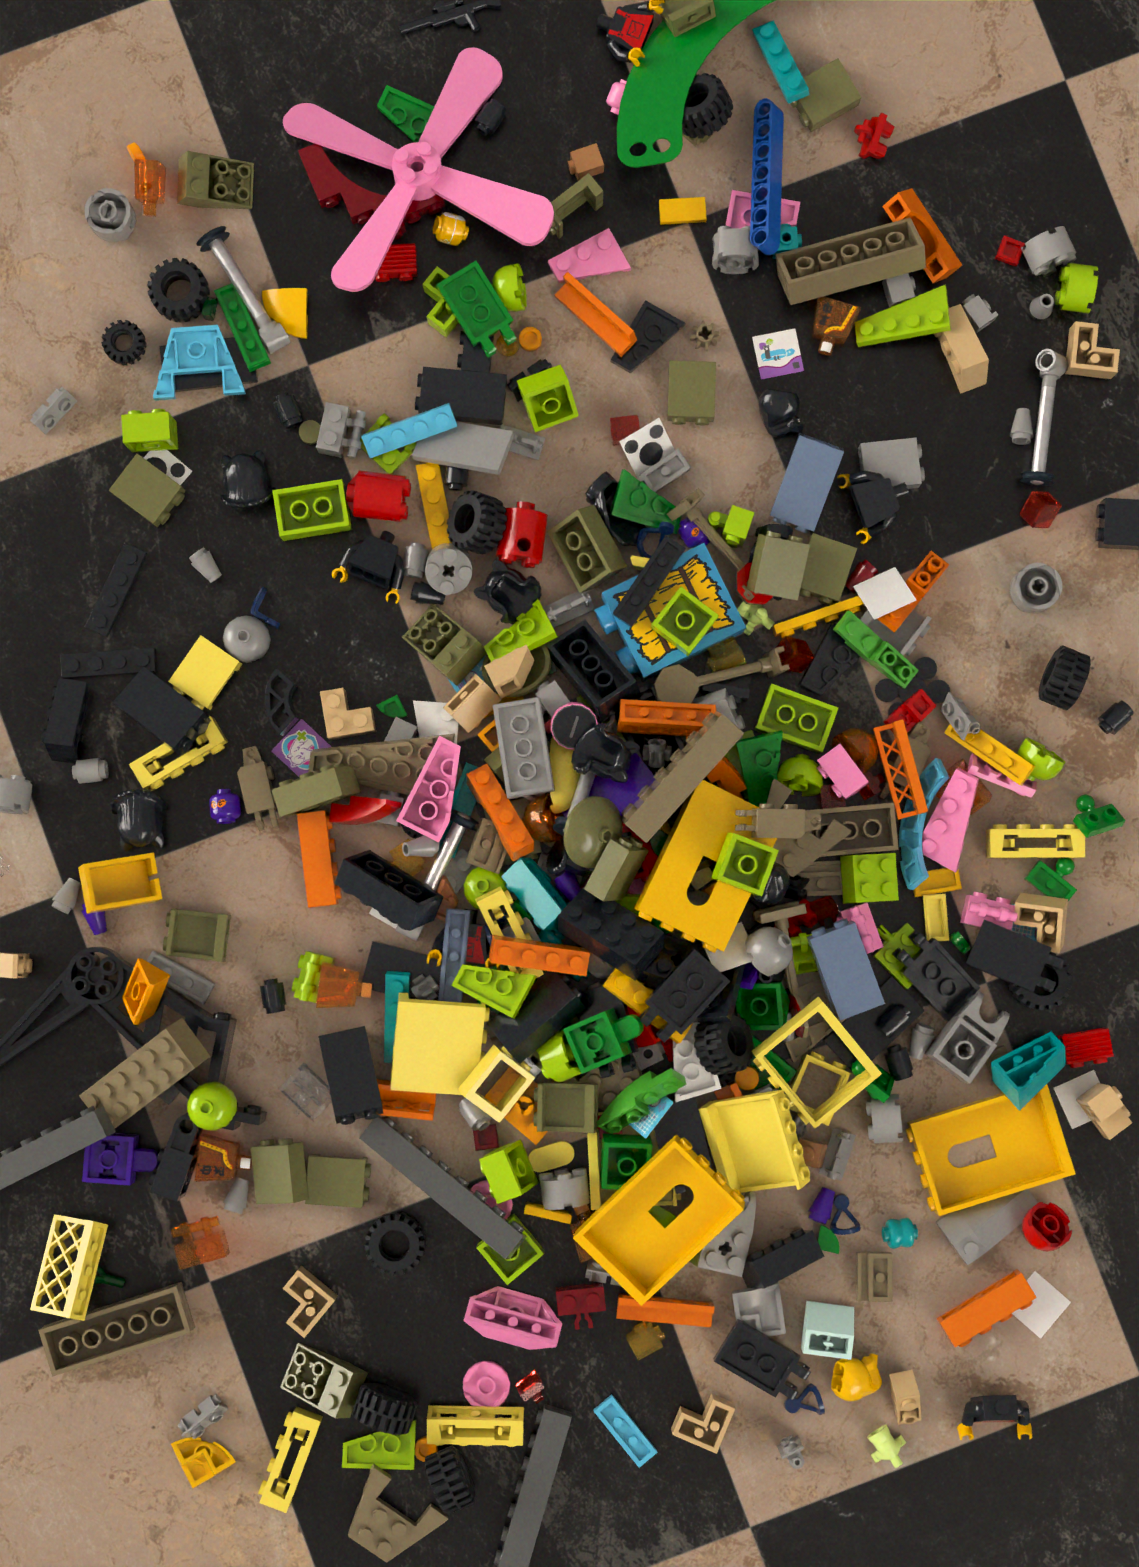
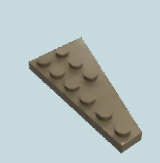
(383, 764)

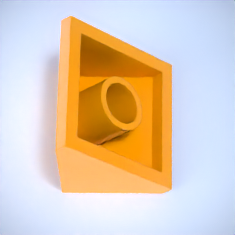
(144, 991)

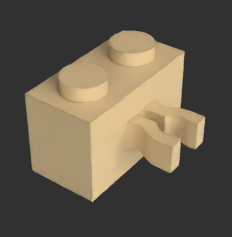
(472, 703)

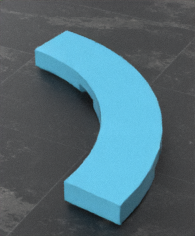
(911, 828)

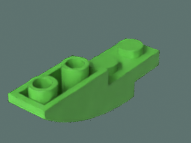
(875, 650)
(634, 1099)

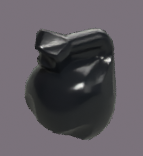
(779, 412)
(776, 886)

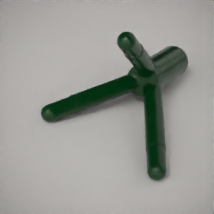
(108, 1279)

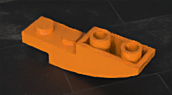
(919, 583)
(727, 777)

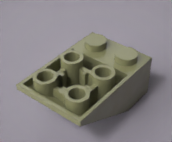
(214, 182)
(445, 644)
(323, 1381)

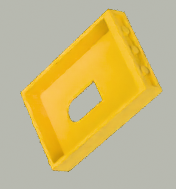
(697, 833)
(1025, 1141)
(635, 1244)

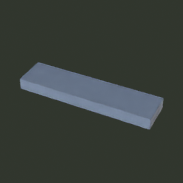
(453, 953)

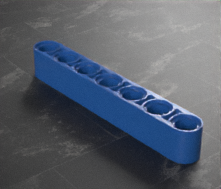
(766, 177)

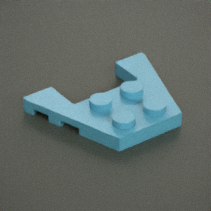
(194, 352)

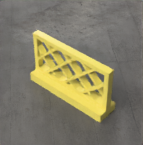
(82, 1270)

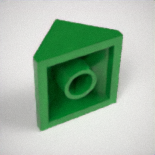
(764, 1006)

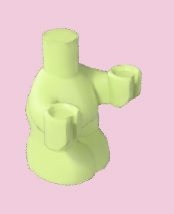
(755, 615)
(886, 1446)

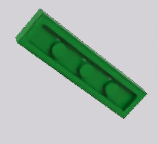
(242, 327)

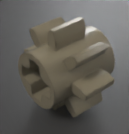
(708, 329)

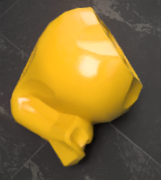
(856, 1377)

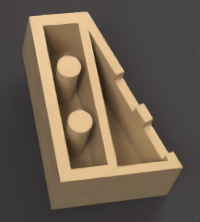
(964, 351)

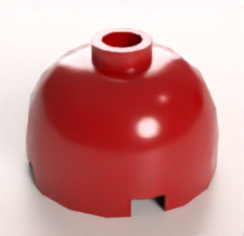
(1046, 1227)

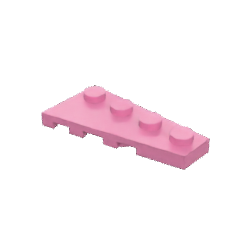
(948, 824)

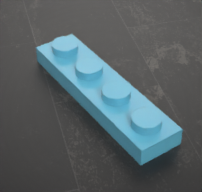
(409, 430)

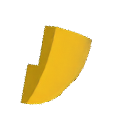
(288, 308)
(201, 1459)

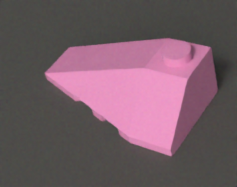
(431, 798)

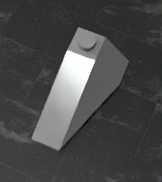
(982, 1226)

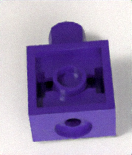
(119, 1157)

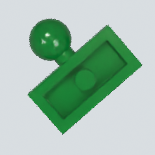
(1096, 820)
(1051, 882)
(881, 1086)

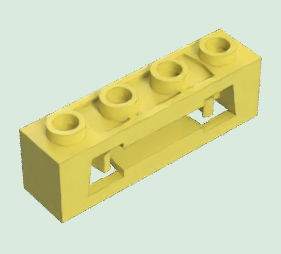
(145, 773)
(1074, 841)
(492, 901)
(475, 1426)
(275, 1496)

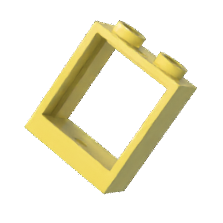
(817, 1059)
(482, 1071)

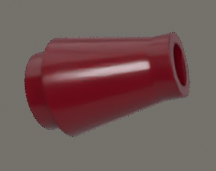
(861, 573)

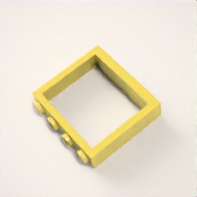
(840, 1097)

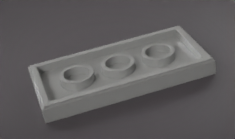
(467, 448)
(523, 748)

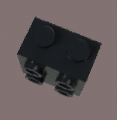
(735, 686)

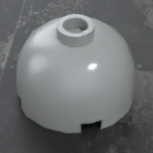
(246, 639)
(770, 950)

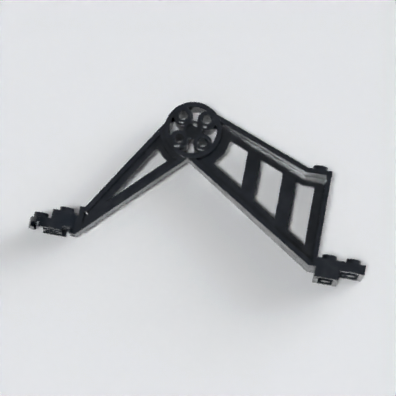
(107, 1005)

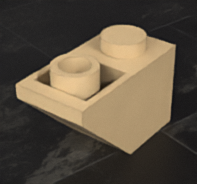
(510, 671)
(15, 965)
(905, 1397)

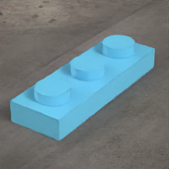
(625, 1430)

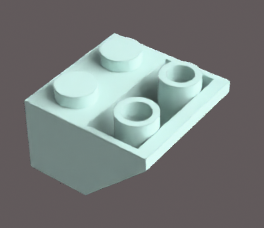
(828, 1330)

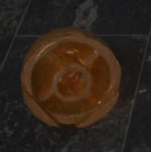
(860, 747)
(540, 820)

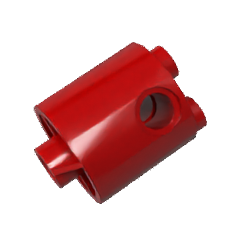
(378, 496)
(527, 529)

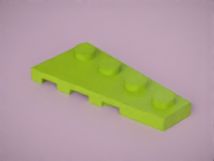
(909, 319)

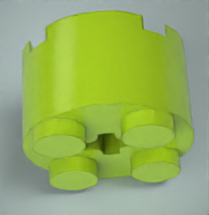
(1077, 287)
(558, 1058)

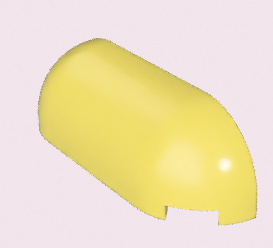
(564, 777)

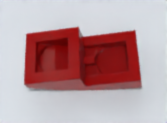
(912, 710)

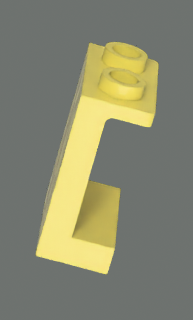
(204, 673)

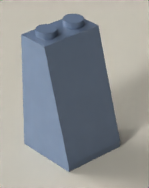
(806, 483)
(845, 969)

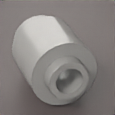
(415, 560)
(90, 770)
(474, 1116)

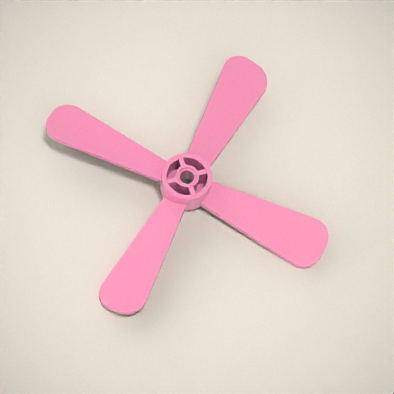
(420, 173)

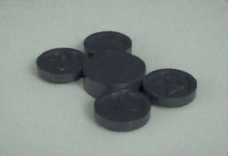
(937, 690)

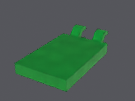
(477, 307)

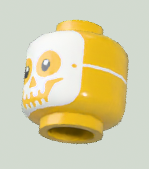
(450, 228)

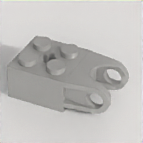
(975, 1037)
(735, 1242)

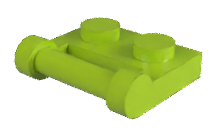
(393, 459)

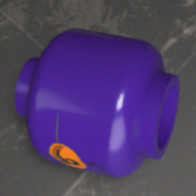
(692, 534)
(225, 806)

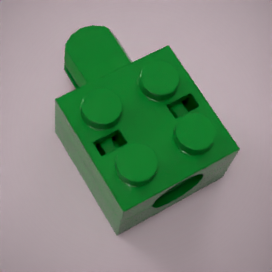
(605, 1037)

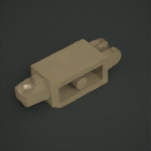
(921, 753)
(257, 787)
(779, 823)

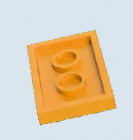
(523, 1110)

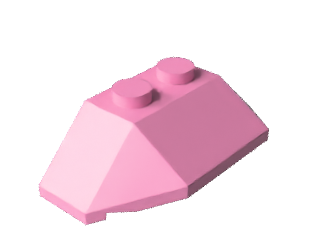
(513, 1318)

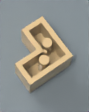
(1085, 357)
(341, 721)
(1045, 914)
(1105, 1109)
(314, 1300)
(704, 1429)

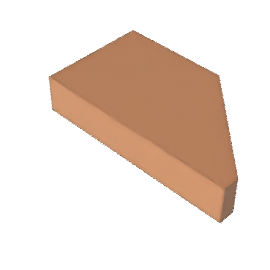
(449, 900)

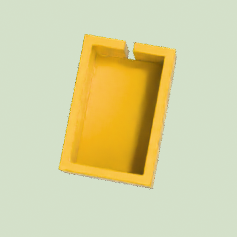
(119, 883)

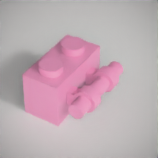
(842, 771)
(978, 908)
(865, 924)

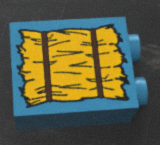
(644, 648)

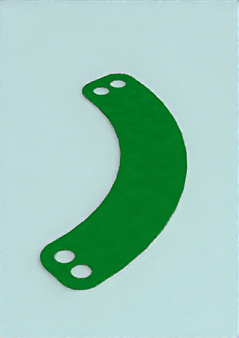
(660, 86)

